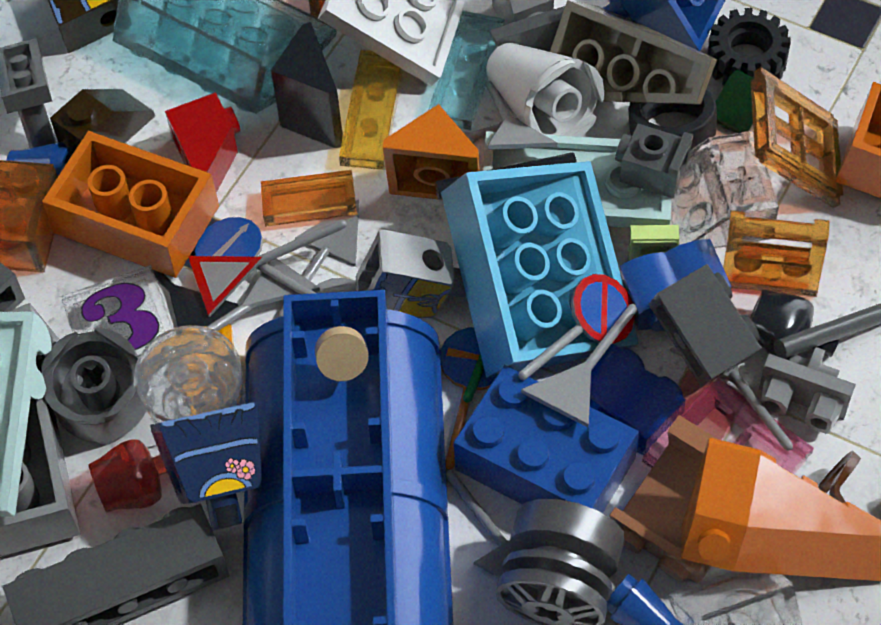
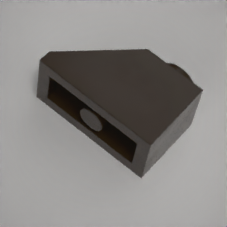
(101, 111)

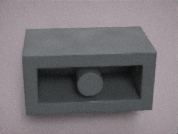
(705, 324)

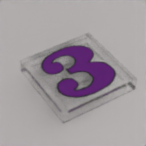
(122, 304)

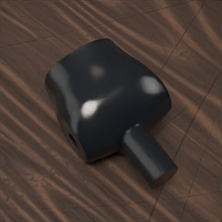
(783, 315)

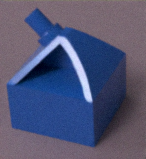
(679, 19)

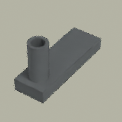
(27, 90)

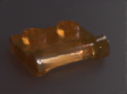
(773, 265)

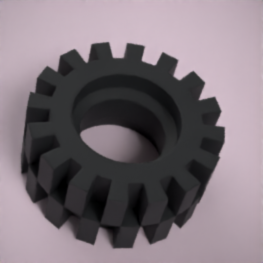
(753, 31)

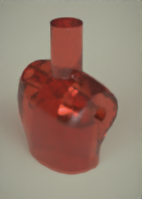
(128, 476)

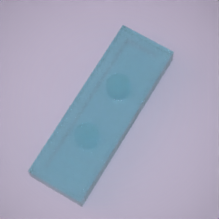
(465, 72)

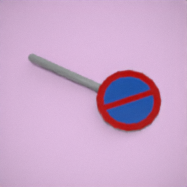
(595, 308)

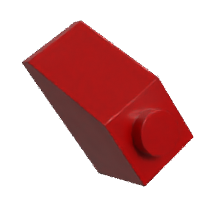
(205, 135)

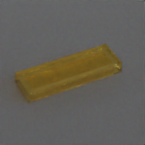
(370, 111)

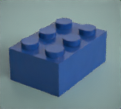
(540, 453)

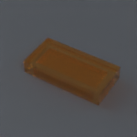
(308, 198)

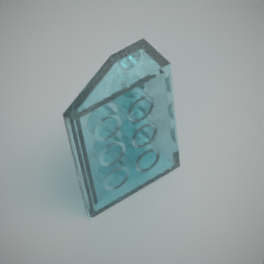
(216, 42)

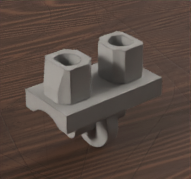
(806, 384)

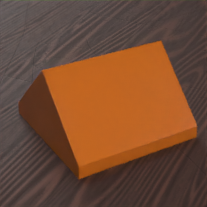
(427, 152)

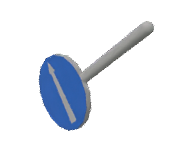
(241, 238)

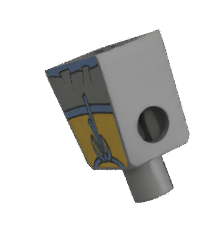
(412, 272)

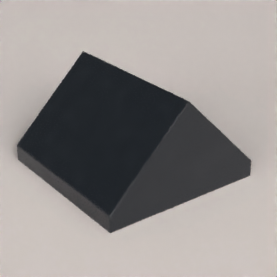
(306, 90)

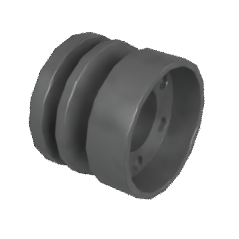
(560, 563)

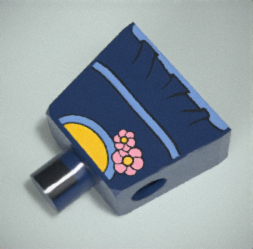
(213, 459)

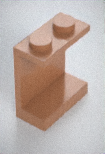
(659, 505)

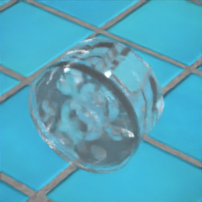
(188, 374)

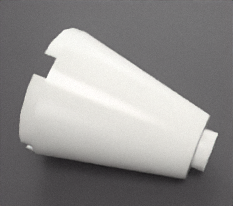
(546, 88)

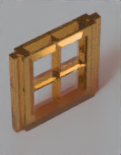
(771, 92)

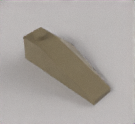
(632, 58)

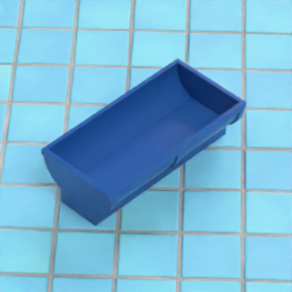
(349, 472)

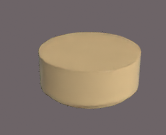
(341, 353)

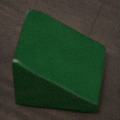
(735, 103)

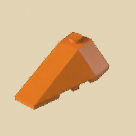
(769, 521)

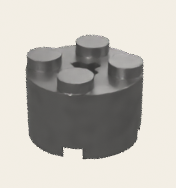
(87, 360)

